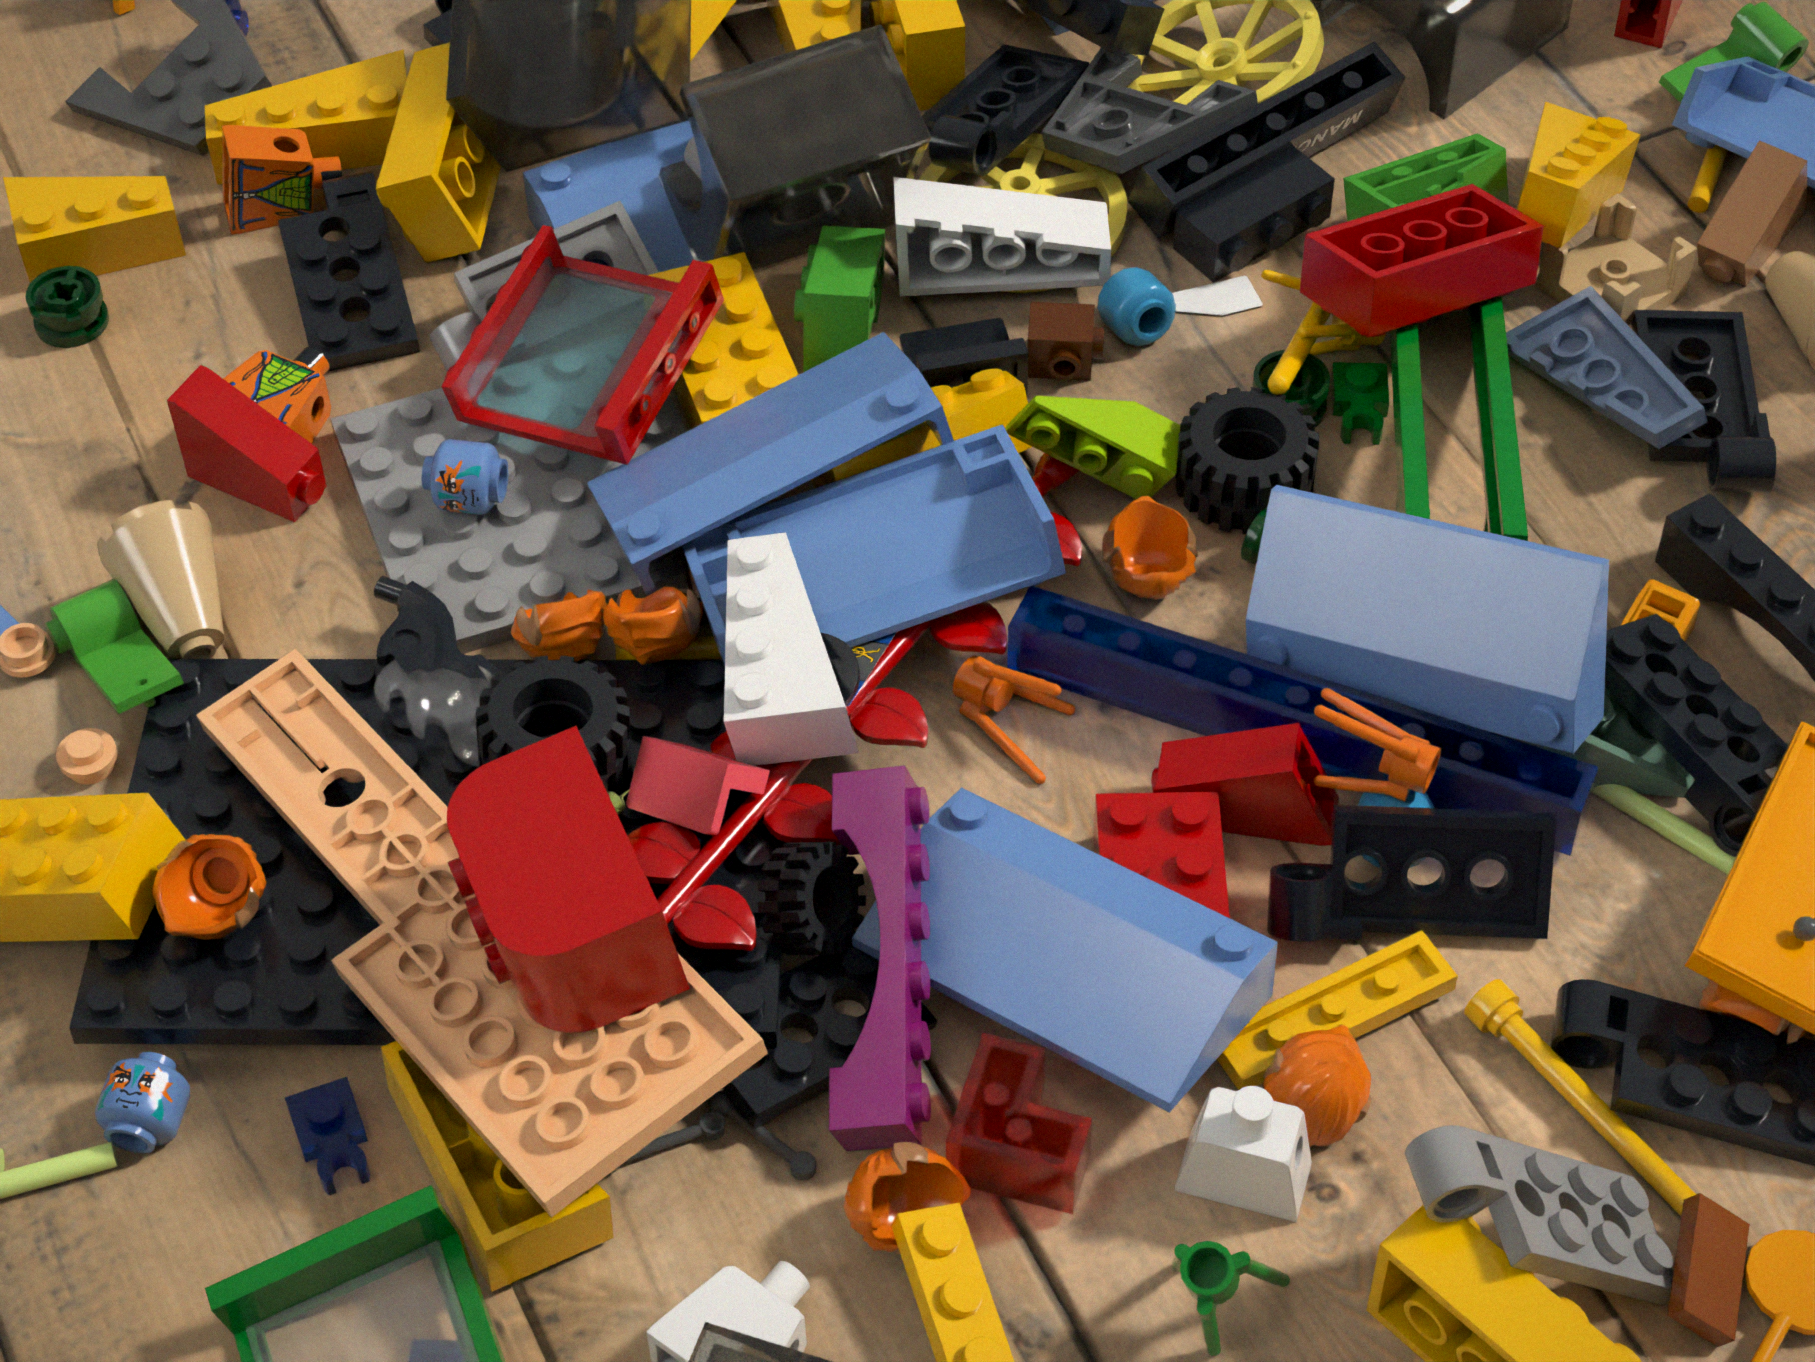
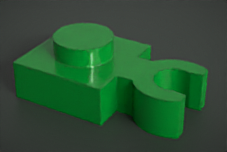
(1361, 397)

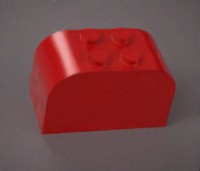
(559, 888)

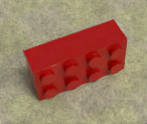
(1420, 260)
(1167, 840)

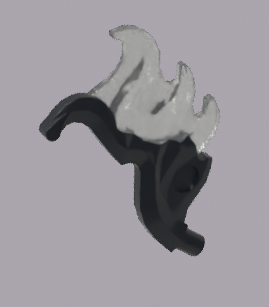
(429, 669)

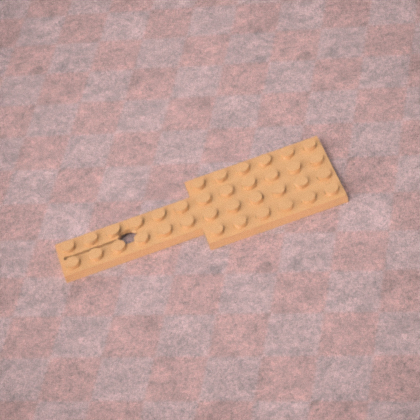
(542, 1099)

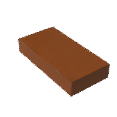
(1708, 1270)

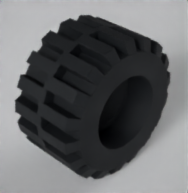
(1239, 451)
(551, 699)

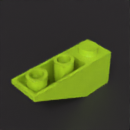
(1104, 439)

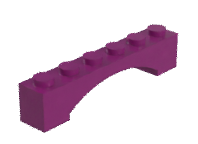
(880, 1087)

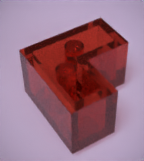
(1010, 1141)

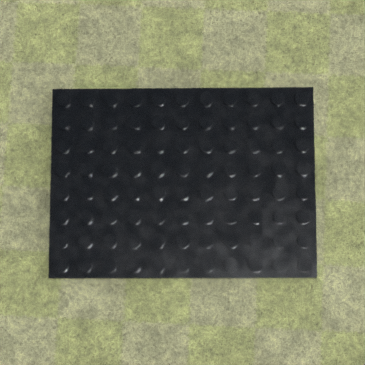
(277, 972)

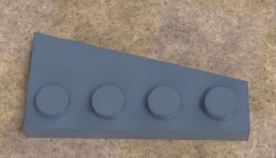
(1607, 366)

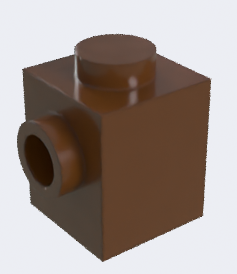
(1063, 341)

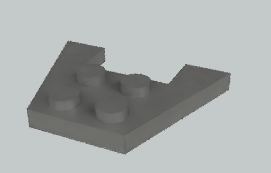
(170, 102)
(1125, 127)

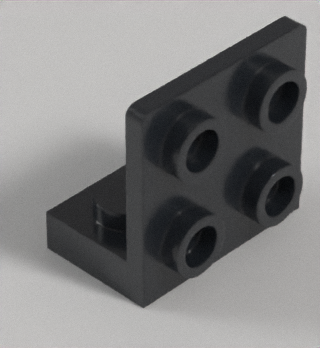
(958, 351)

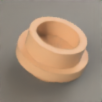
(25, 650)
(87, 755)

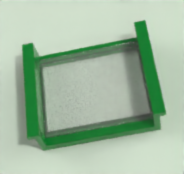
(364, 1292)

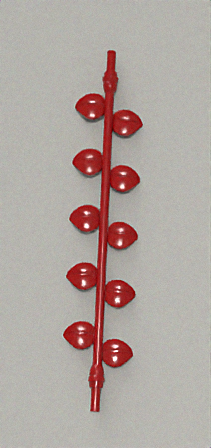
(803, 812)

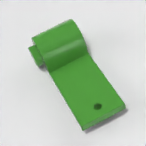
(1756, 33)
(111, 646)

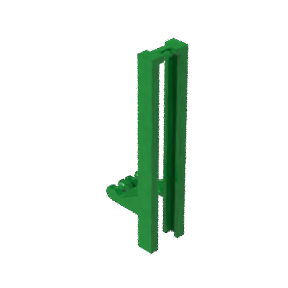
(1495, 416)

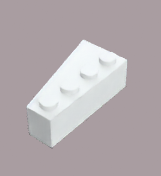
(996, 240)
(777, 671)

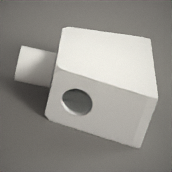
(1248, 1153)
(738, 1304)

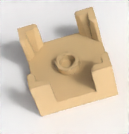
(1618, 266)

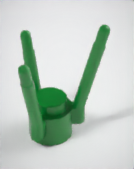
(1214, 1277)

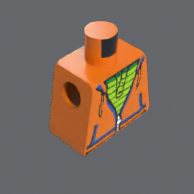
(269, 175)
(288, 388)

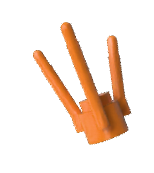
(991, 687)
(1406, 758)

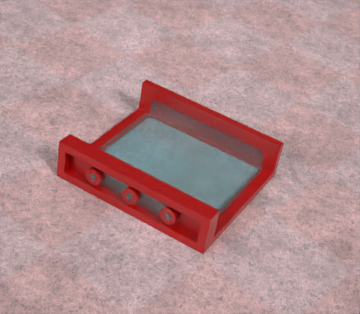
(580, 351)

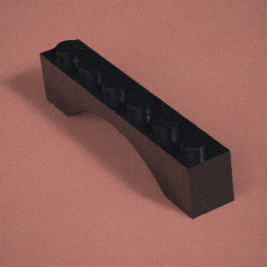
(1727, 563)

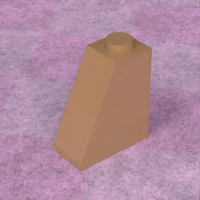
(1754, 215)

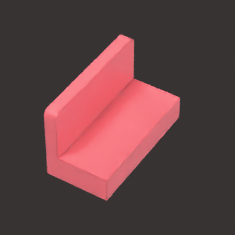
(688, 784)

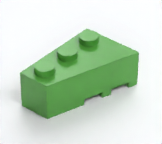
(1427, 174)
(840, 291)

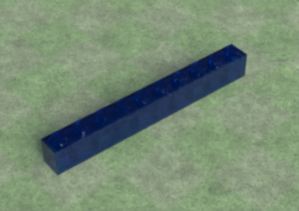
(1229, 691)

